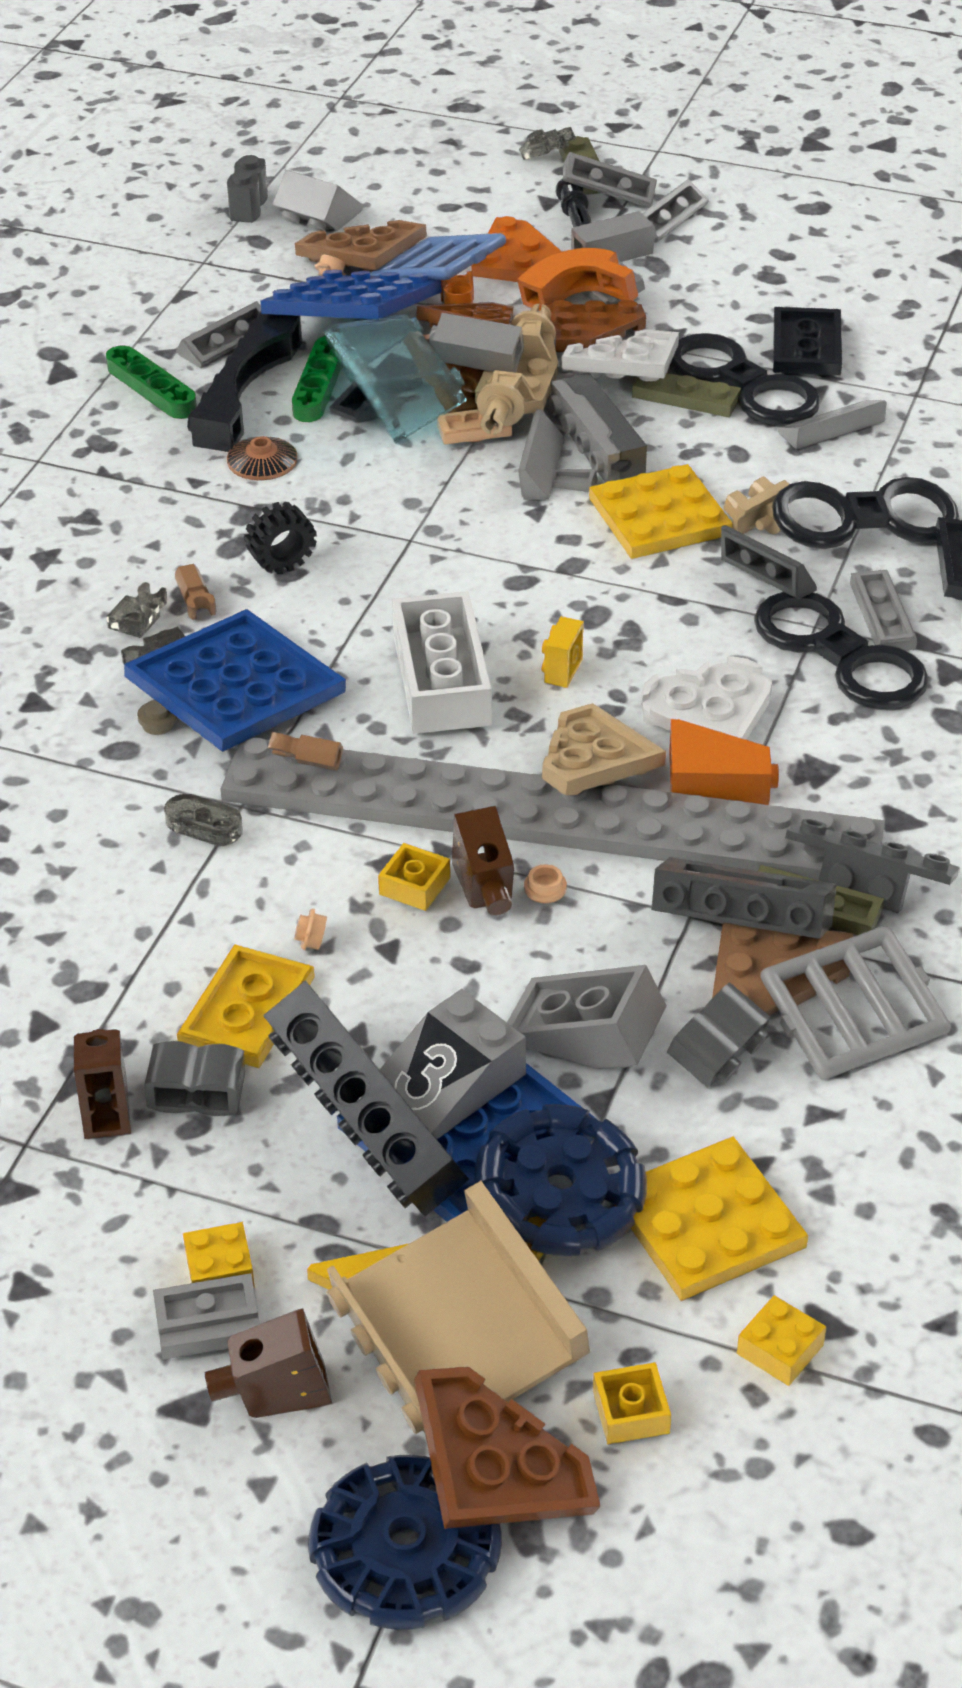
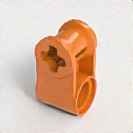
(458, 289)

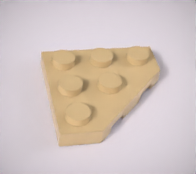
(596, 751)

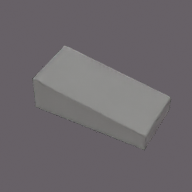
(575, 479)

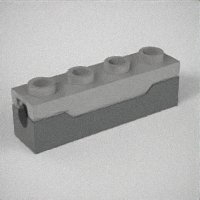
(597, 427)

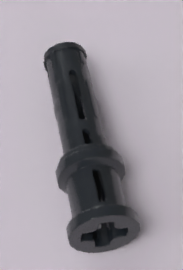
(568, 199)

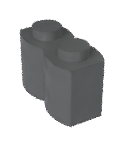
(247, 189)
(719, 1035)
(195, 1078)

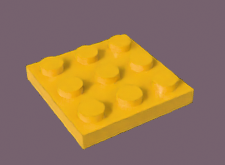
(659, 510)
(713, 1219)

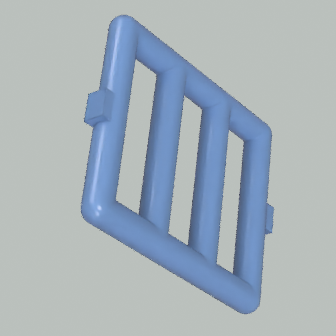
(443, 255)

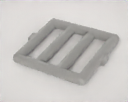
(861, 1052)

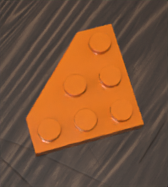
(521, 251)

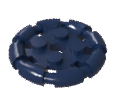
(567, 1155)
(398, 1568)

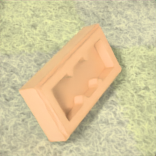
(466, 427)

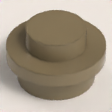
(155, 718)

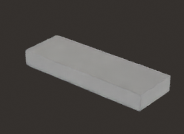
(883, 609)

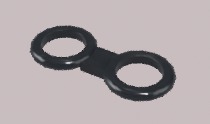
(747, 376)
(860, 511)
(843, 649)

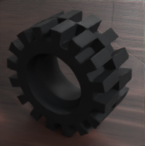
(271, 525)

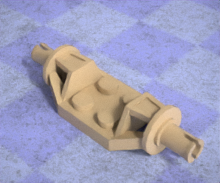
(505, 395)

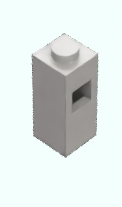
(626, 235)
(477, 343)

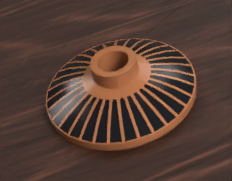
(262, 458)

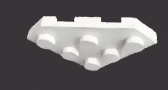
(642, 355)

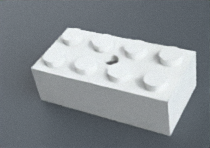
(442, 662)

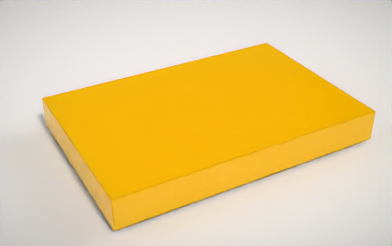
(239, 997)

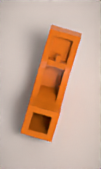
(576, 272)

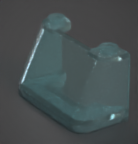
(396, 371)

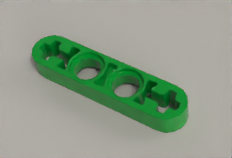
(321, 372)
(151, 381)

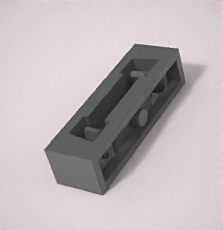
(744, 897)

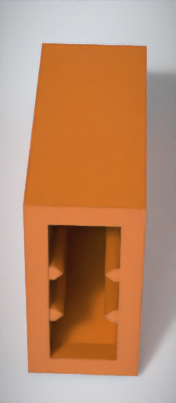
(719, 765)

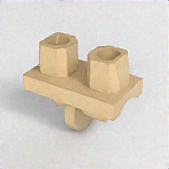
(756, 510)

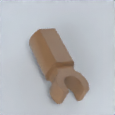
(194, 590)
(307, 750)

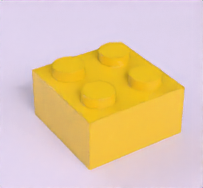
(563, 651)
(414, 876)
(217, 1253)
(781, 1340)
(631, 1403)

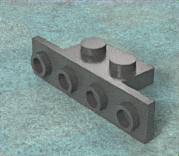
(870, 866)

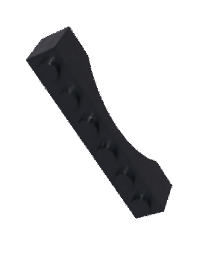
(219, 416)

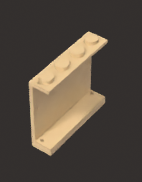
(461, 1300)

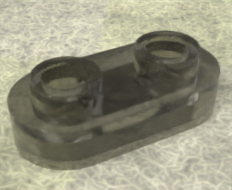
(203, 819)

